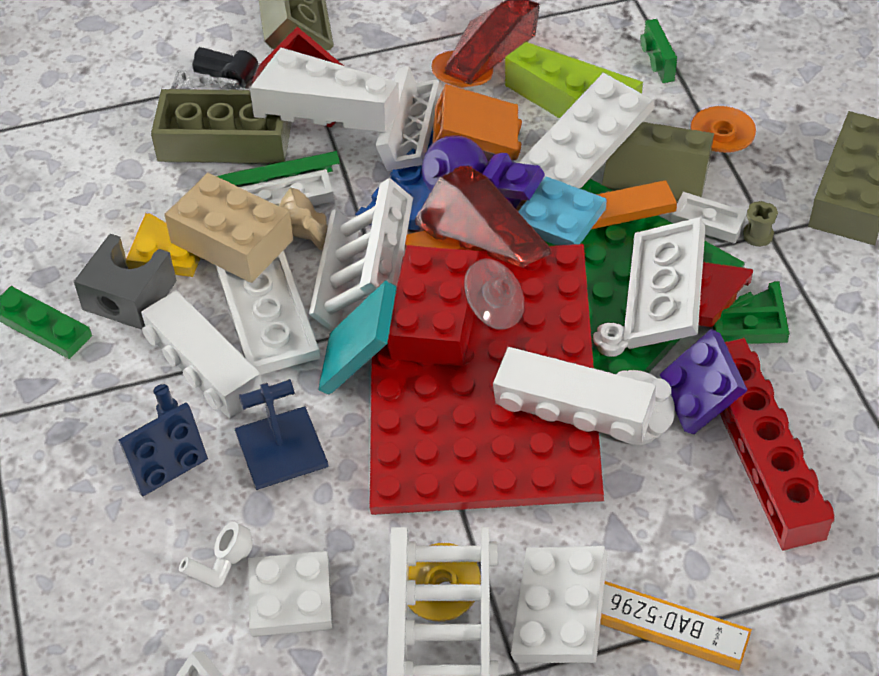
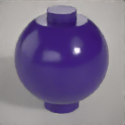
(449, 154)

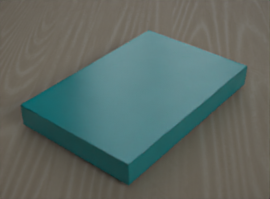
(358, 338)

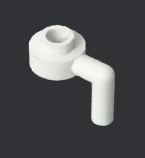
(230, 547)

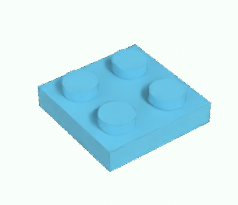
(562, 212)

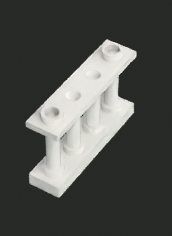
(383, 255)
(406, 592)

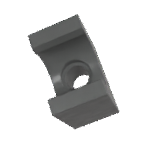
(122, 293)

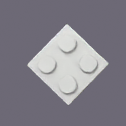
(289, 593)

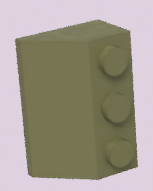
(283, 16)
(661, 154)

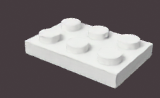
(560, 605)

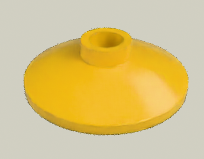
(436, 574)

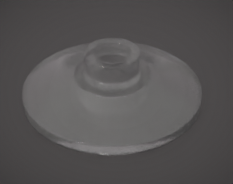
(494, 294)

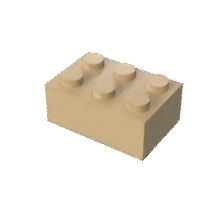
(229, 227)

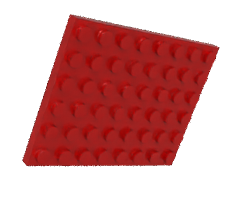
(448, 443)

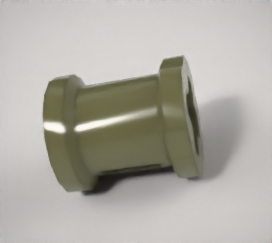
(759, 228)

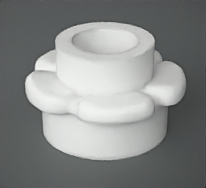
(610, 339)

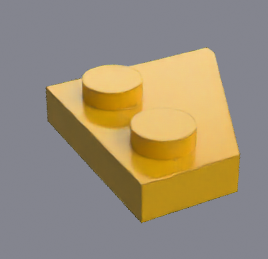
(154, 236)

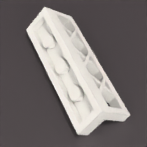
(395, 141)

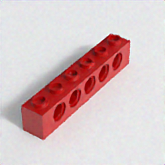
(758, 418)

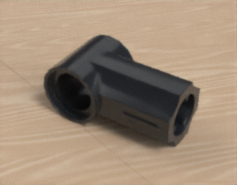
(217, 64)

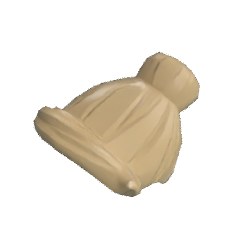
(304, 219)

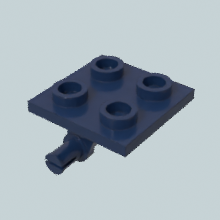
(280, 444)
(165, 445)

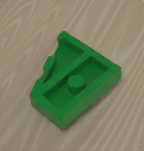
(756, 318)

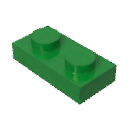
(661, 54)

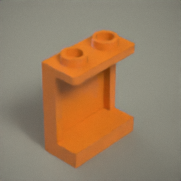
(480, 118)

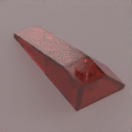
(492, 38)
(478, 214)

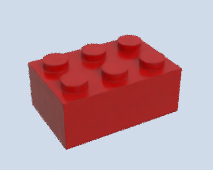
(431, 307)

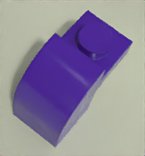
(513, 179)

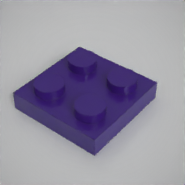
(703, 382)

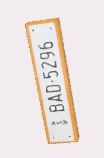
(674, 626)

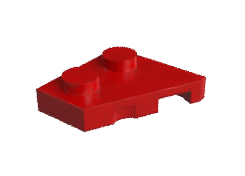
(720, 290)

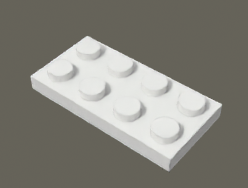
(590, 131)
(665, 283)
(270, 318)

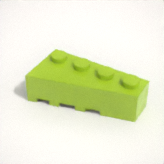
(553, 78)

